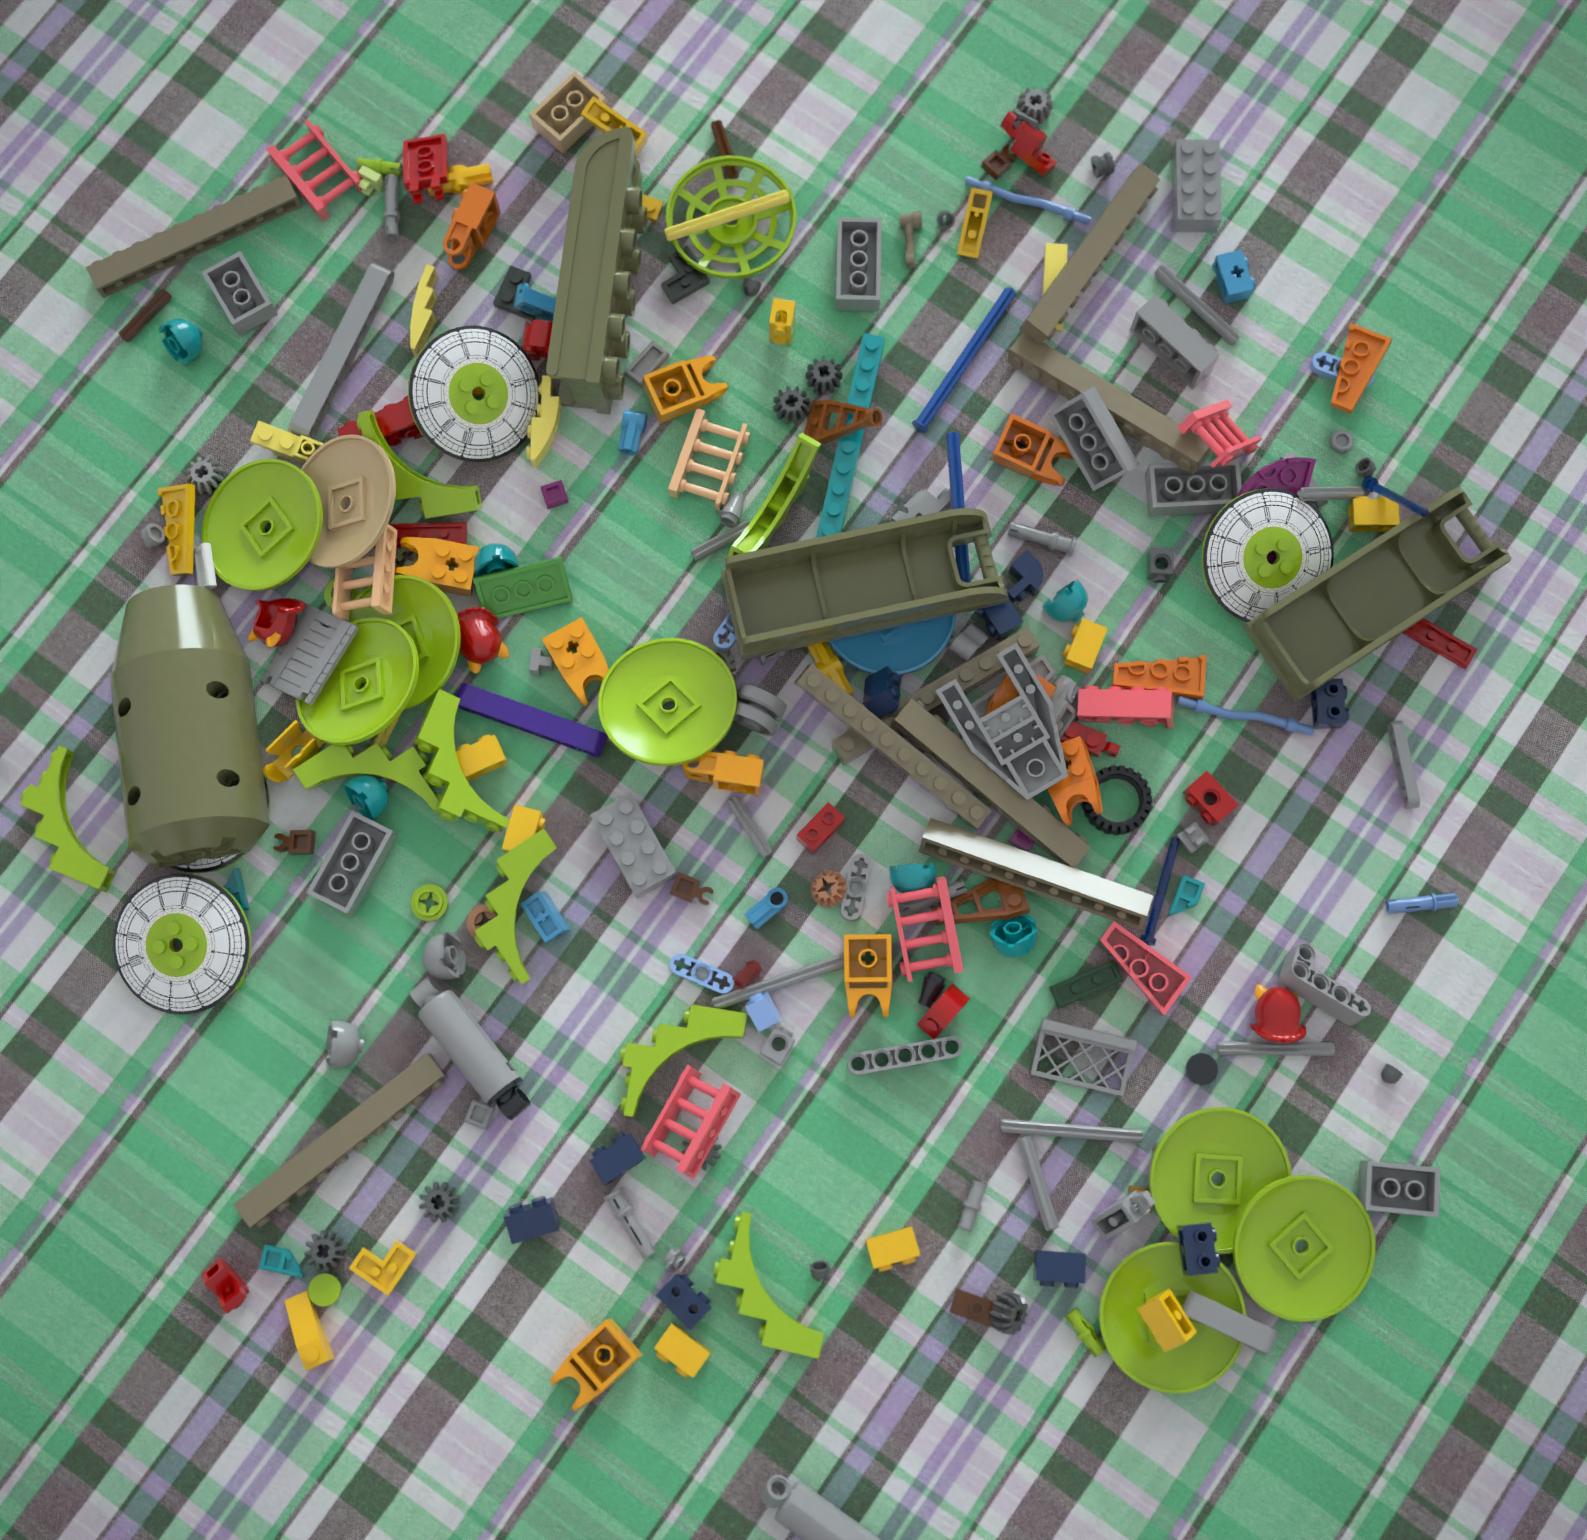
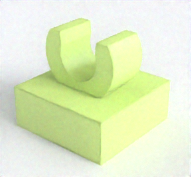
(370, 181)

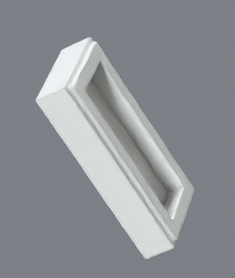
(204, 566)

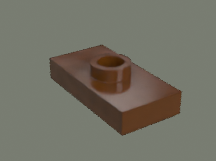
(972, 1307)

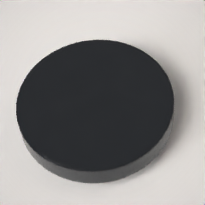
(1201, 1069)

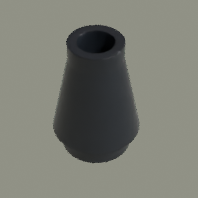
(931, 988)

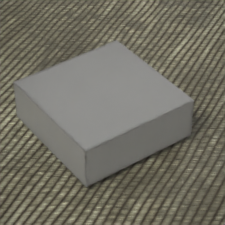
(479, 1114)

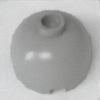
(443, 958)
(342, 1044)

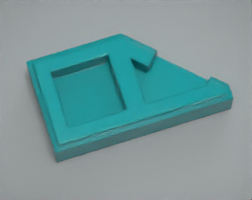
(236, 888)
(1186, 895)
(280, 1261)

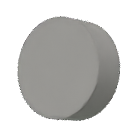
(1341, 441)

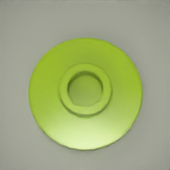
(324, 1289)

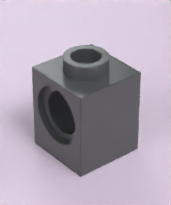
(1161, 555)

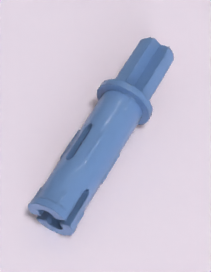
(1429, 902)

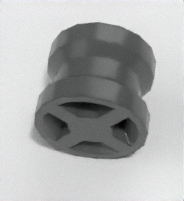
(1102, 164)

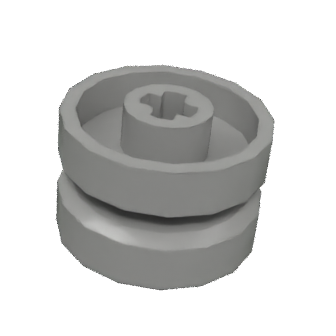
(758, 710)

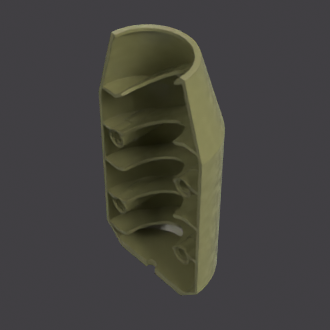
(186, 730)

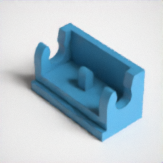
(534, 302)
(545, 916)

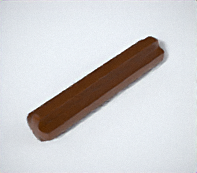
(724, 147)
(145, 315)

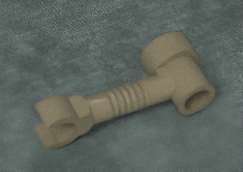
(910, 222)

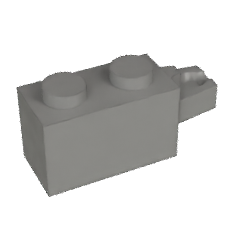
(1123, 1213)

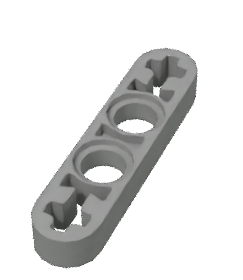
(1403, 765)

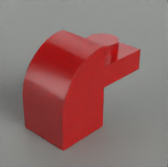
(943, 1011)
(225, 1285)

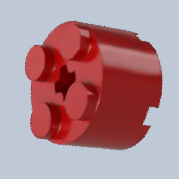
(537, 339)

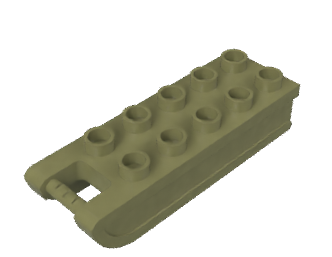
(597, 273)
(858, 582)
(1372, 596)

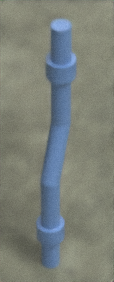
(1067, 212)
(1288, 724)

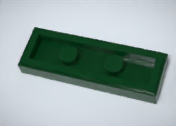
(1085, 984)

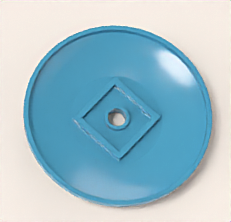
(899, 648)

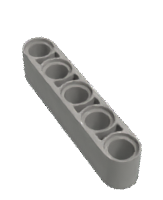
(916, 1056)

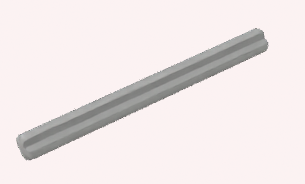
(779, 981)
(1071, 1130)

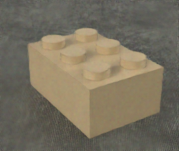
(559, 114)

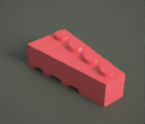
(1126, 706)
(1148, 969)

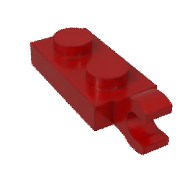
(1092, 738)

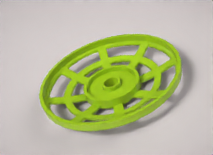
(745, 228)

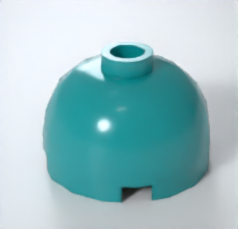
(182, 339)
(493, 559)
(1067, 603)
(368, 794)
(912, 877)
(1014, 936)

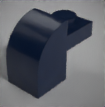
(1028, 573)

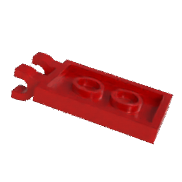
(425, 166)

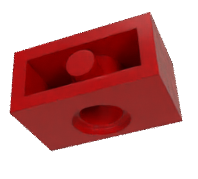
(1209, 786)
(820, 828)

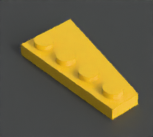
(179, 515)

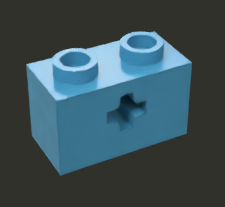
(1233, 276)

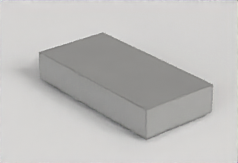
(648, 361)

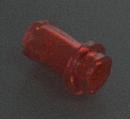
(747, 974)

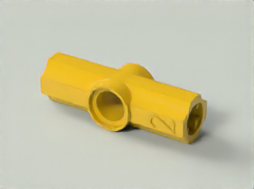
(460, 178)
(829, 665)

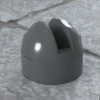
(949, 218)
(751, 287)
(1368, 464)
(1390, 1074)
(820, 1270)

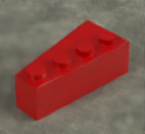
(393, 421)

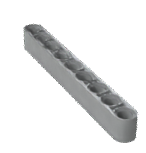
(341, 351)

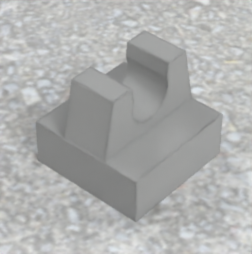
(539, 662)
(1192, 838)

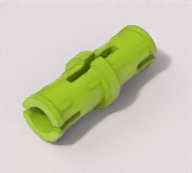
(381, 166)
(1085, 1332)

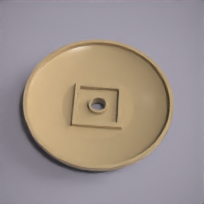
(357, 473)

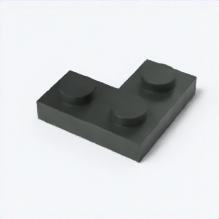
(686, 281)
(506, 295)

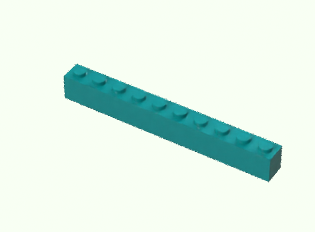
(849, 446)

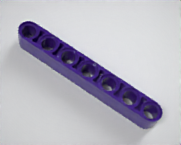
(531, 720)

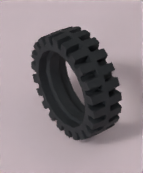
(1144, 807)

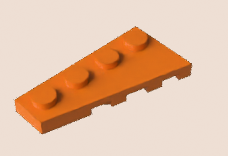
(1359, 362)
(1181, 676)

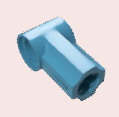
(632, 427)
(765, 910)

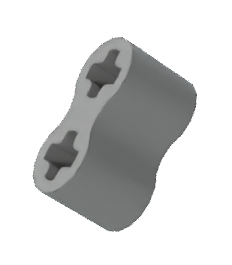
(969, 642)

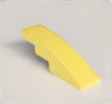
(1054, 260)
(422, 314)

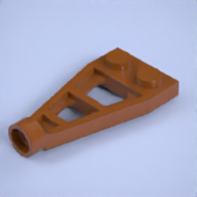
(820, 415)
(1012, 897)

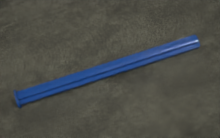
(964, 360)
(957, 499)

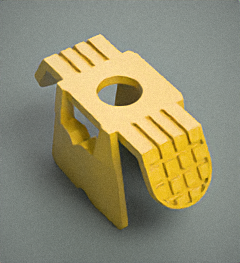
(282, 768)

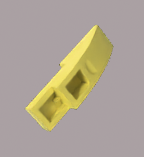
(545, 425)
(284, 443)

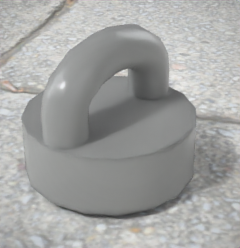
(152, 535)

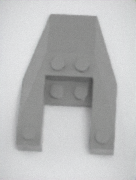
(1018, 737)

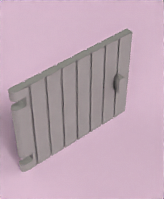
(309, 654)

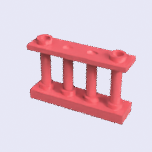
(295, 172)
(1219, 433)
(942, 913)
(707, 1133)

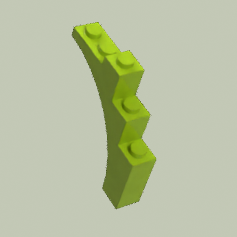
(436, 497)
(781, 497)
(339, 762)
(458, 797)
(55, 827)
(500, 930)
(702, 1025)
(780, 1329)

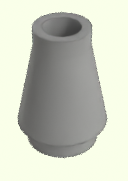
(732, 511)

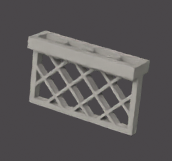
(1086, 1036)

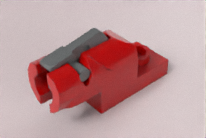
(1028, 140)

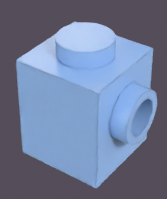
(762, 1011)

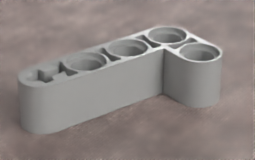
(1320, 990)
(1229, 1322)

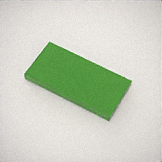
(524, 588)

